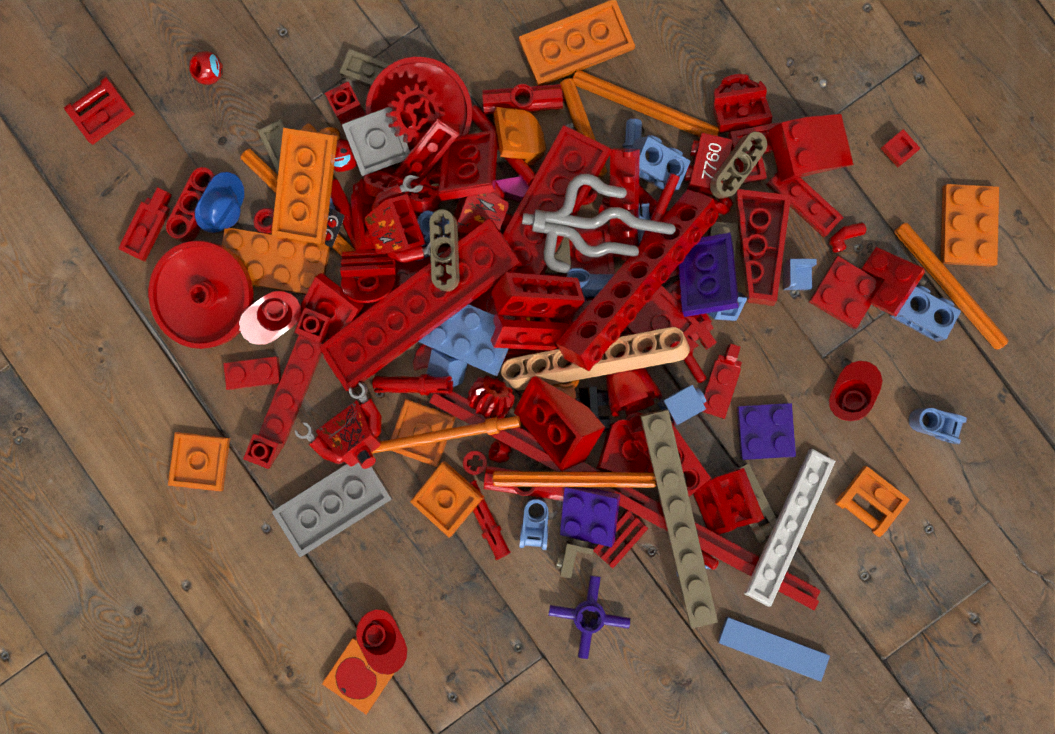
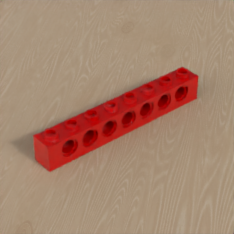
(637, 281)

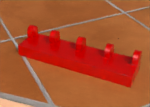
(625, 174)
(528, 334)

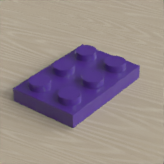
(709, 277)

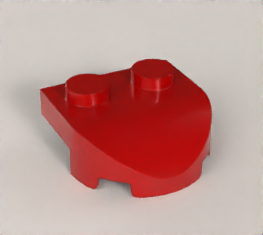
(740, 103)

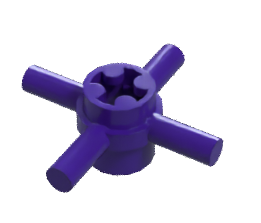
(595, 624)

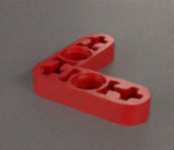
(421, 201)

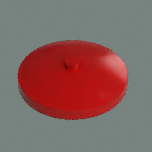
(429, 73)
(200, 294)

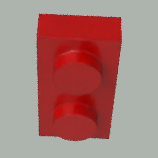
(252, 373)

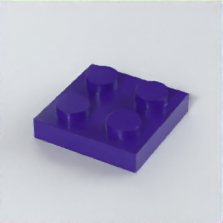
(766, 431)
(590, 515)

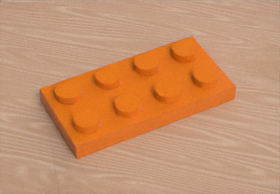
(576, 42)
(304, 185)
(276, 260)

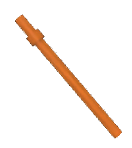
(490, 426)

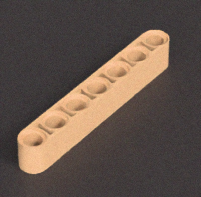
(632, 359)

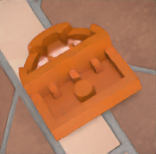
(519, 135)

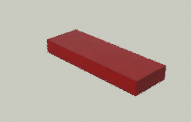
(807, 204)

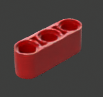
(181, 213)

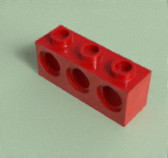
(537, 295)
(691, 467)

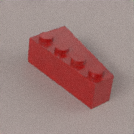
(762, 240)

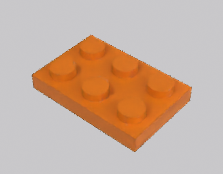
(969, 225)

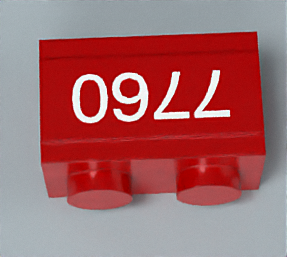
(709, 155)

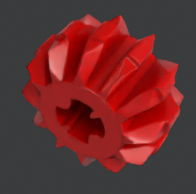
(490, 397)

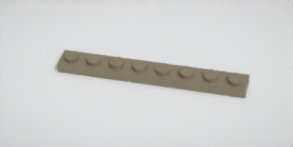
(679, 518)

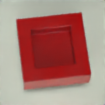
(900, 148)

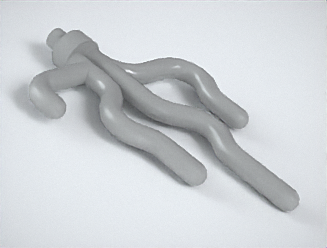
(557, 223)

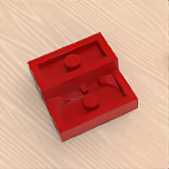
(728, 502)

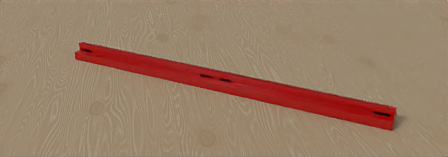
(650, 511)

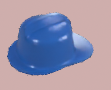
(220, 203)

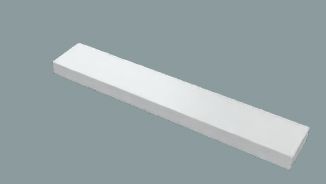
(789, 528)

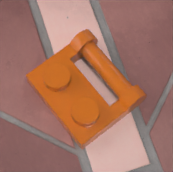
(878, 494)

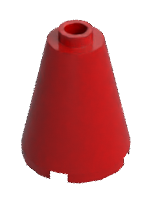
(631, 390)

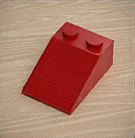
(810, 146)
(558, 423)

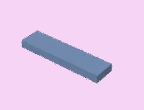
(773, 648)

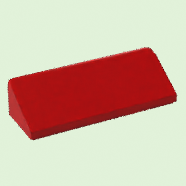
(428, 150)

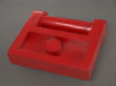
(102, 117)

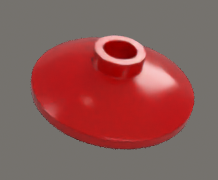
(367, 288)

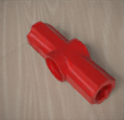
(541, 98)
(555, 493)

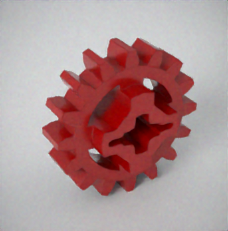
(425, 107)

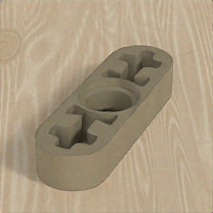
(749, 161)
(450, 230)

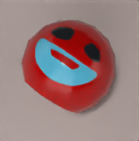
(206, 67)
(344, 156)

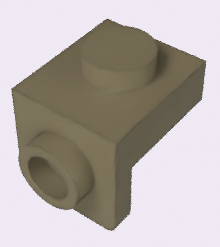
(566, 560)

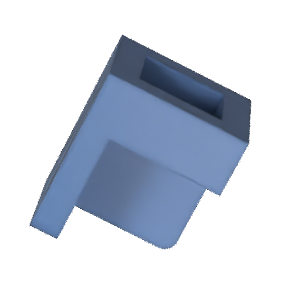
(798, 274)
(445, 365)

